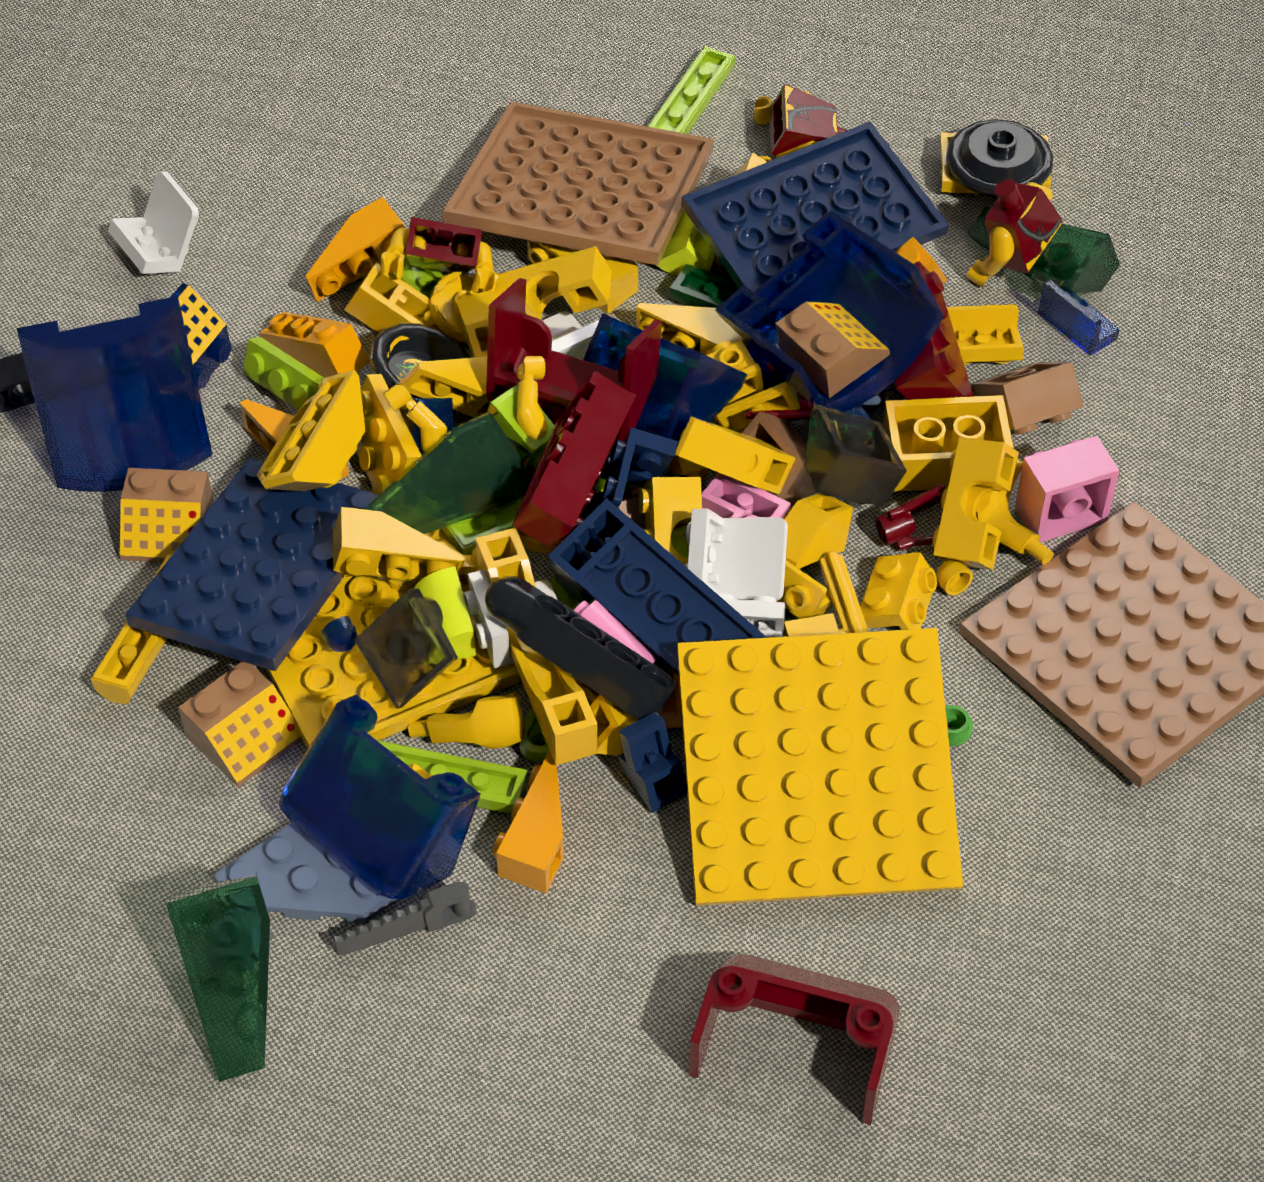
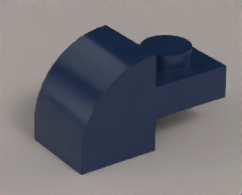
(650, 764)

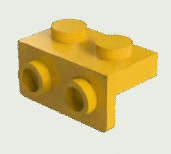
(987, 333)
(899, 592)
(803, 594)

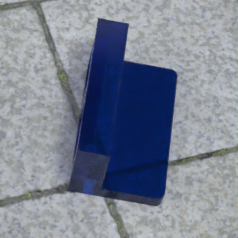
(1076, 318)

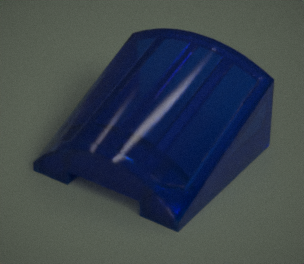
(866, 280)
(116, 397)

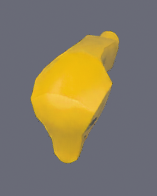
(994, 509)
(491, 724)

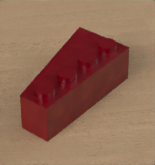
(939, 367)
(573, 461)

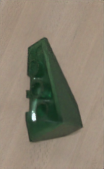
(1073, 259)
(459, 479)
(226, 959)

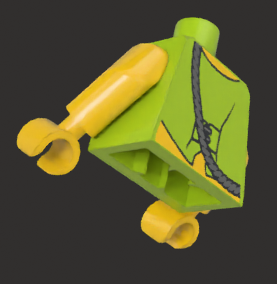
(521, 415)

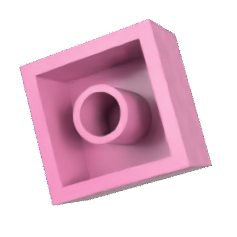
(1066, 488)

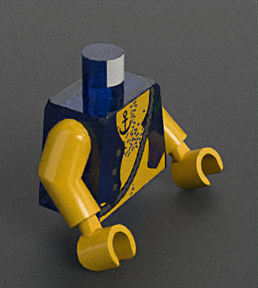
(426, 419)

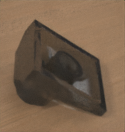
(407, 646)

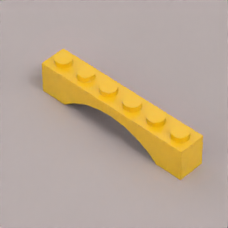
(553, 693)

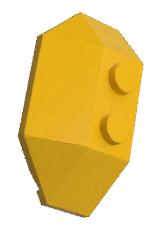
(318, 438)

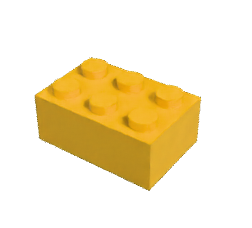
(929, 431)

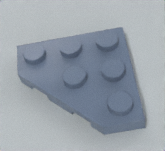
(305, 879)

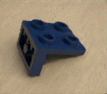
(635, 461)

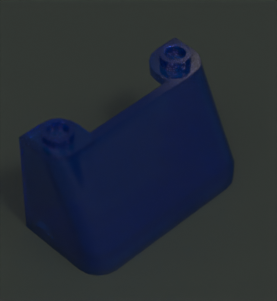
(685, 384)
(375, 808)

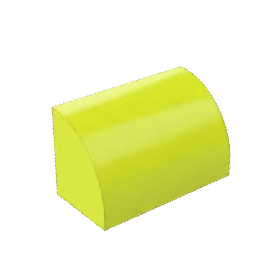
(685, 248)
(447, 592)

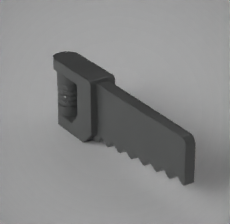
(433, 911)

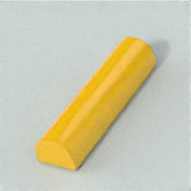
(127, 662)

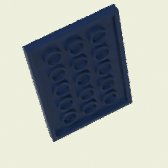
(760, 214)
(249, 571)

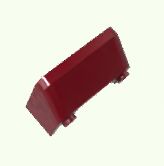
(518, 335)
(861, 1010)

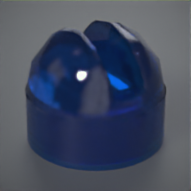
(340, 634)

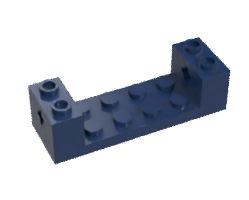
(643, 586)

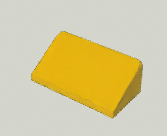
(775, 398)

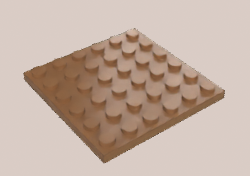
(580, 182)
(1130, 642)

